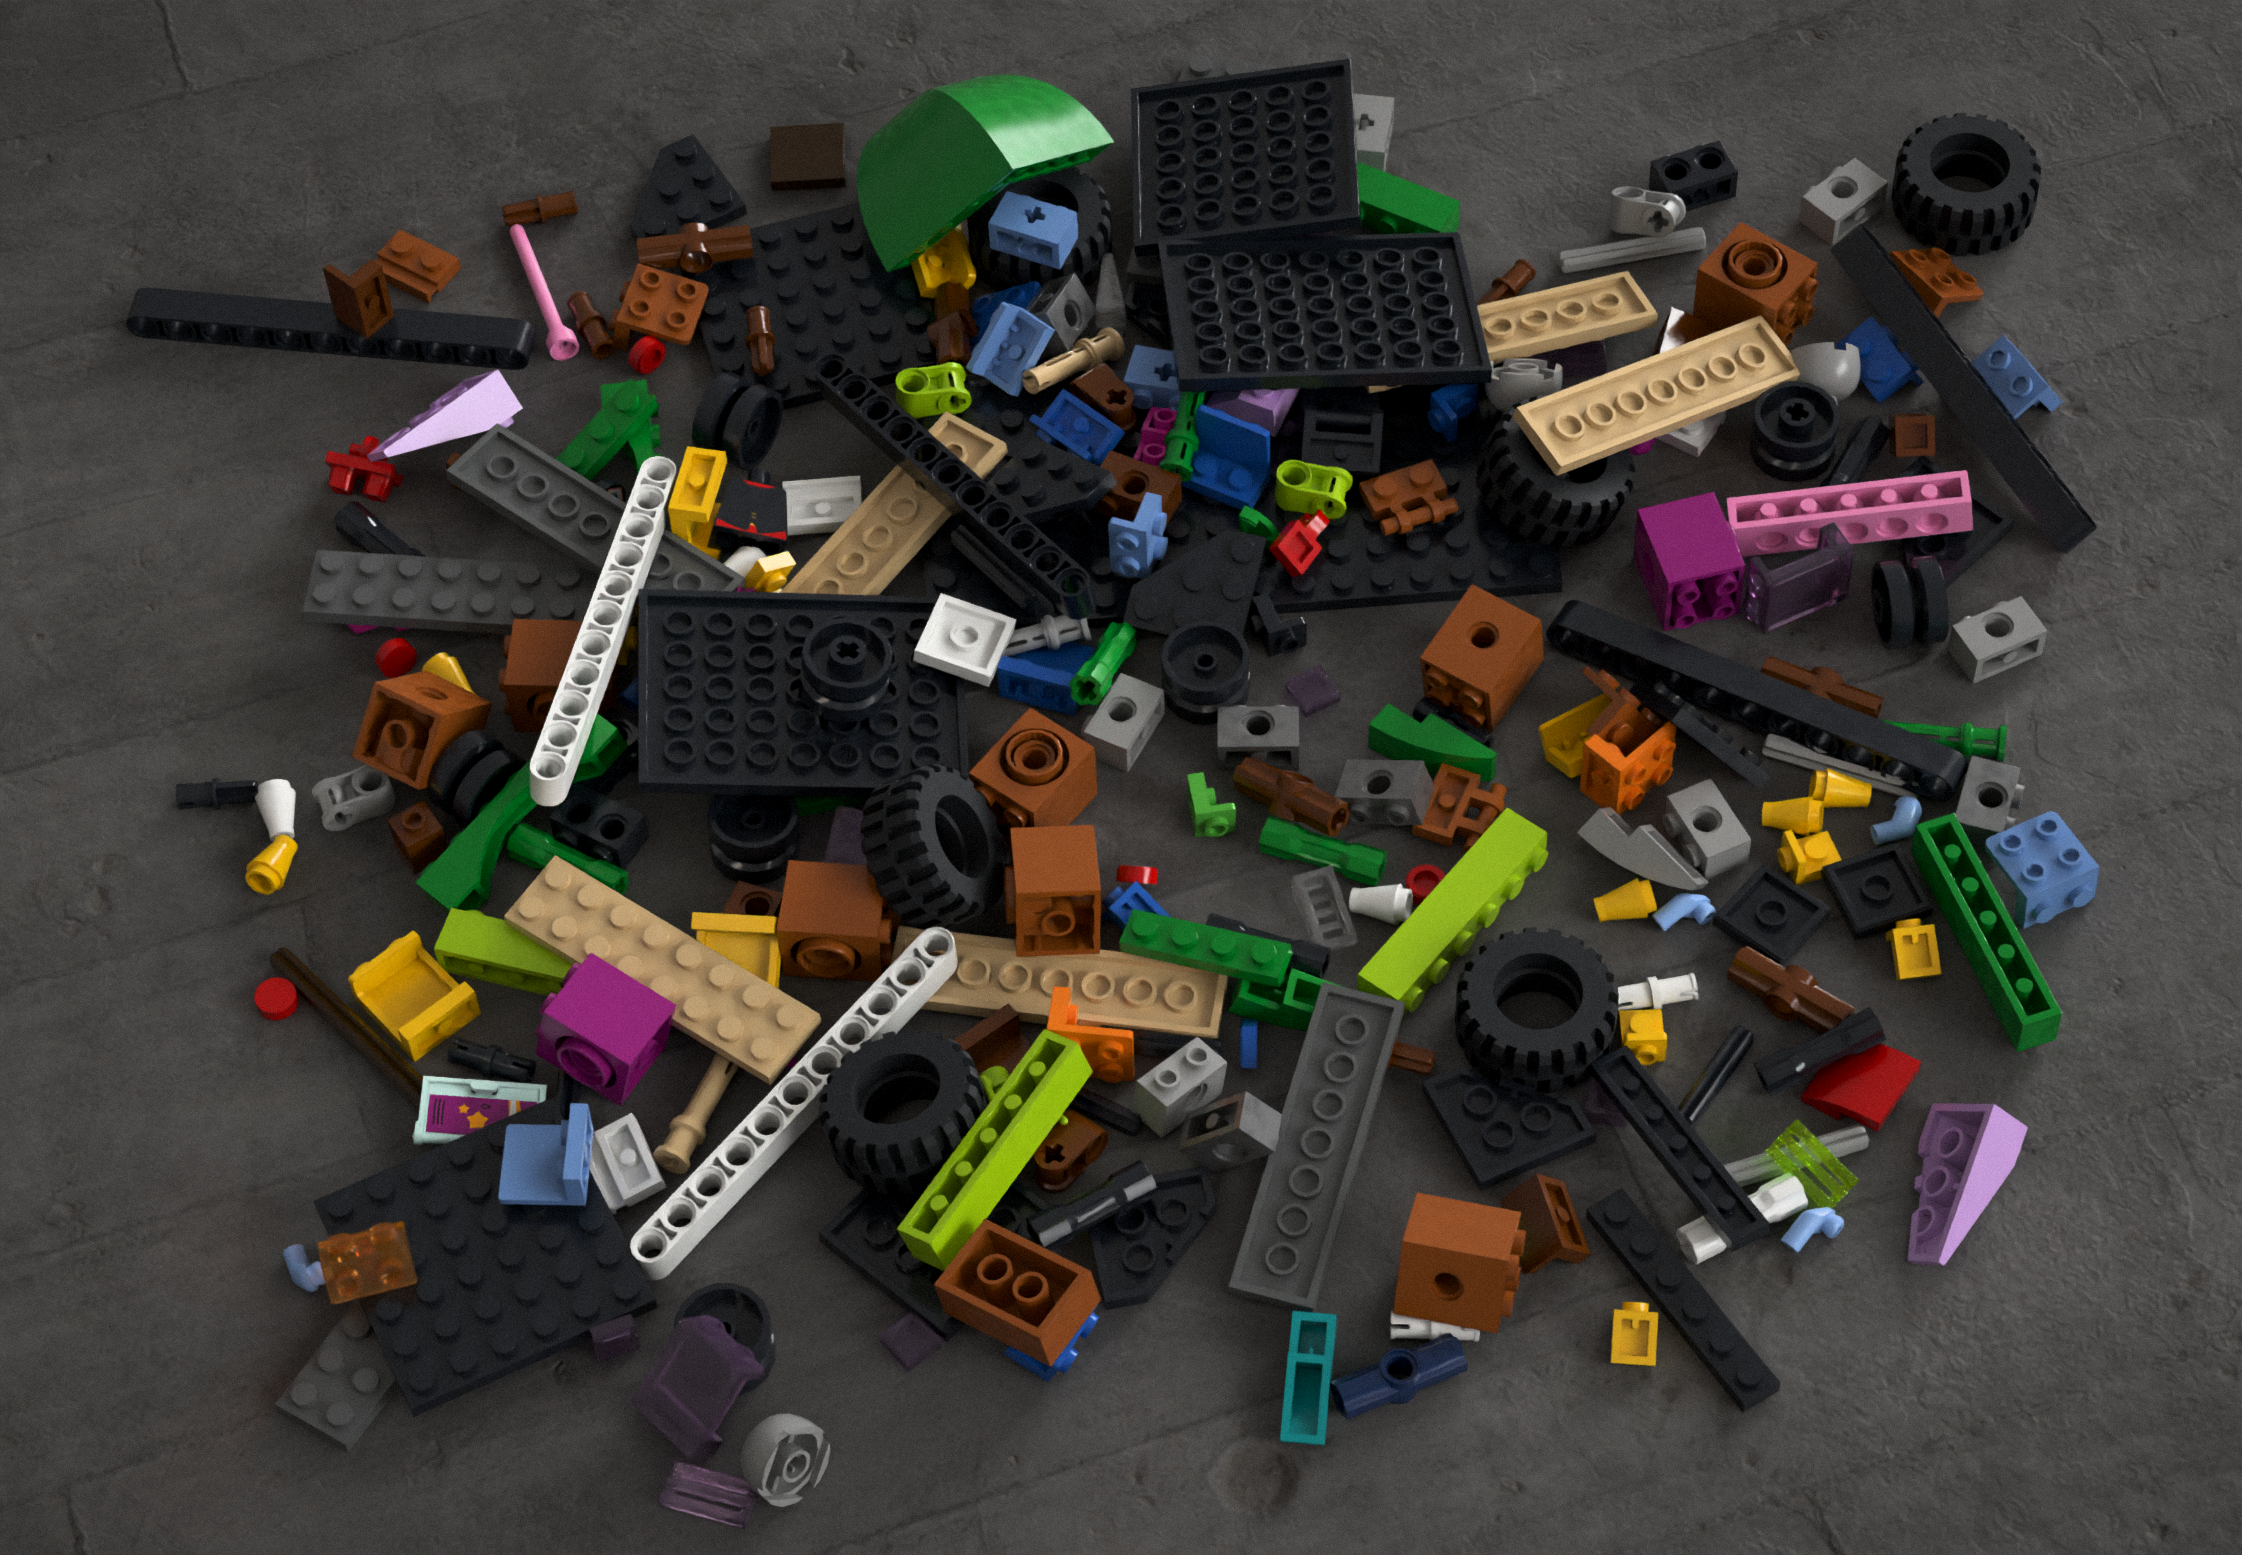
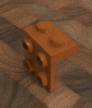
(1936, 277)
(658, 306)
(1621, 720)

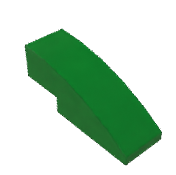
(1432, 741)
(1281, 1006)

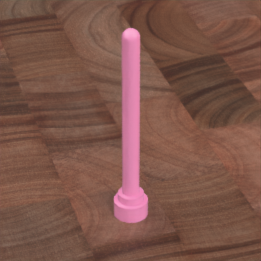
(560, 340)

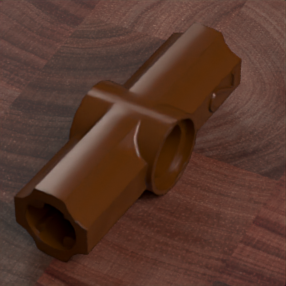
(695, 247)
(952, 325)
(1824, 683)
(1291, 796)
(1788, 991)

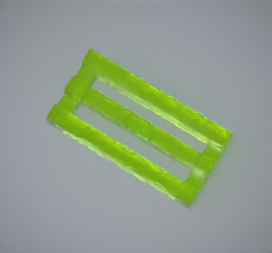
(1823, 1154)

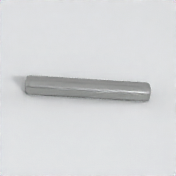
(1631, 250)
(1789, 752)
(1764, 1167)

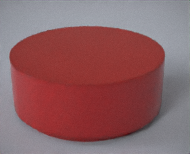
(647, 355)
(395, 657)
(1141, 874)
(1422, 881)
(276, 998)

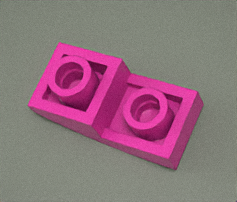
(1153, 433)

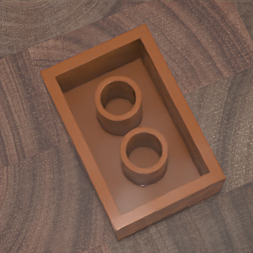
(1017, 1292)

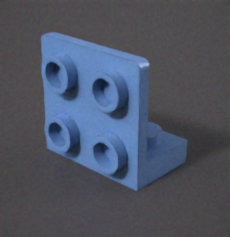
(2014, 378)
(548, 1161)

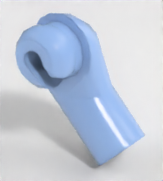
(1902, 823)
(1687, 906)
(1812, 1222)
(302, 1273)

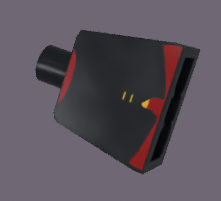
(751, 516)

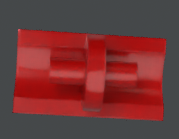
(346, 468)

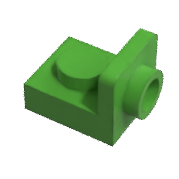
(1206, 815)

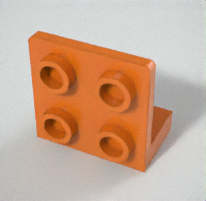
(1621, 780)
(1106, 1049)

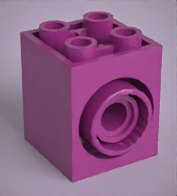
(1689, 561)
(604, 1028)

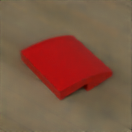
(1863, 1085)

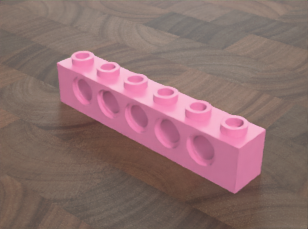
(1860, 510)

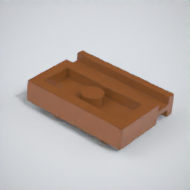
(416, 266)

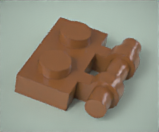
(1404, 490)
(1451, 798)

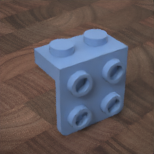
(2044, 867)

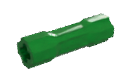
(1096, 674)
(1293, 842)
(538, 848)

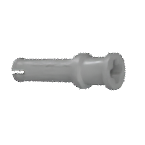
(1055, 631)

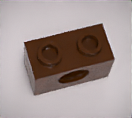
(1133, 481)

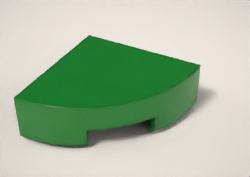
(1257, 524)

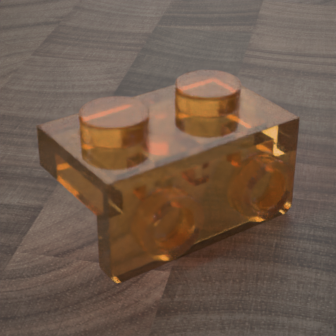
(366, 1262)

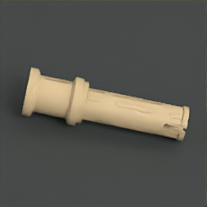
(1083, 357)
(689, 1128)

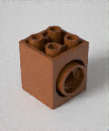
(1755, 278)
(1482, 658)
(534, 668)
(414, 722)
(1036, 775)
(1053, 890)
(834, 923)
(1459, 1263)

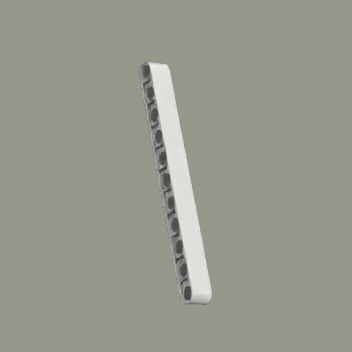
(602, 633)
(790, 1119)

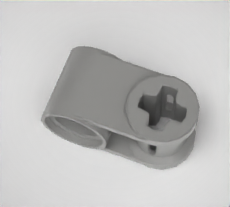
(1645, 211)
(354, 797)

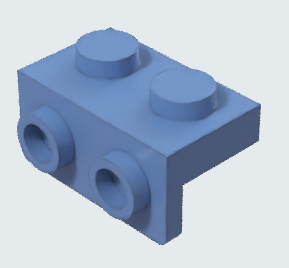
(1009, 347)
(1138, 543)

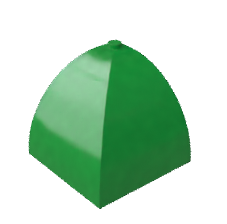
(959, 151)

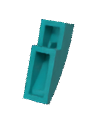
(1308, 1378)

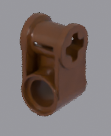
(1106, 395)
(1068, 1152)

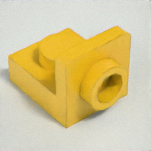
(770, 573)
(1806, 855)
(1914, 950)
(1643, 1034)
(1634, 1335)

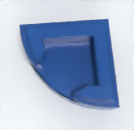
(1248, 1043)

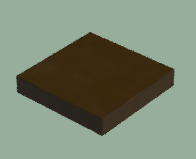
(808, 156)

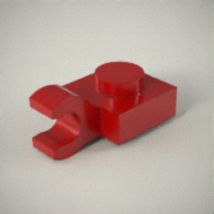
(1297, 544)

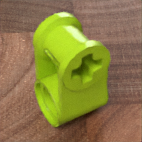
(929, 391)
(1309, 488)

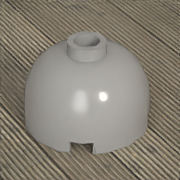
(1829, 368)
(1521, 380)
(783, 1457)

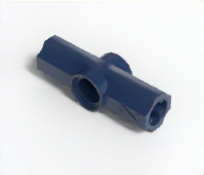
(1422, 1366)

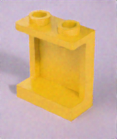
(694, 495)
(743, 939)
(413, 996)

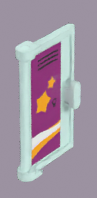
(452, 1110)

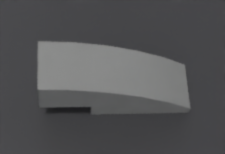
(1640, 850)

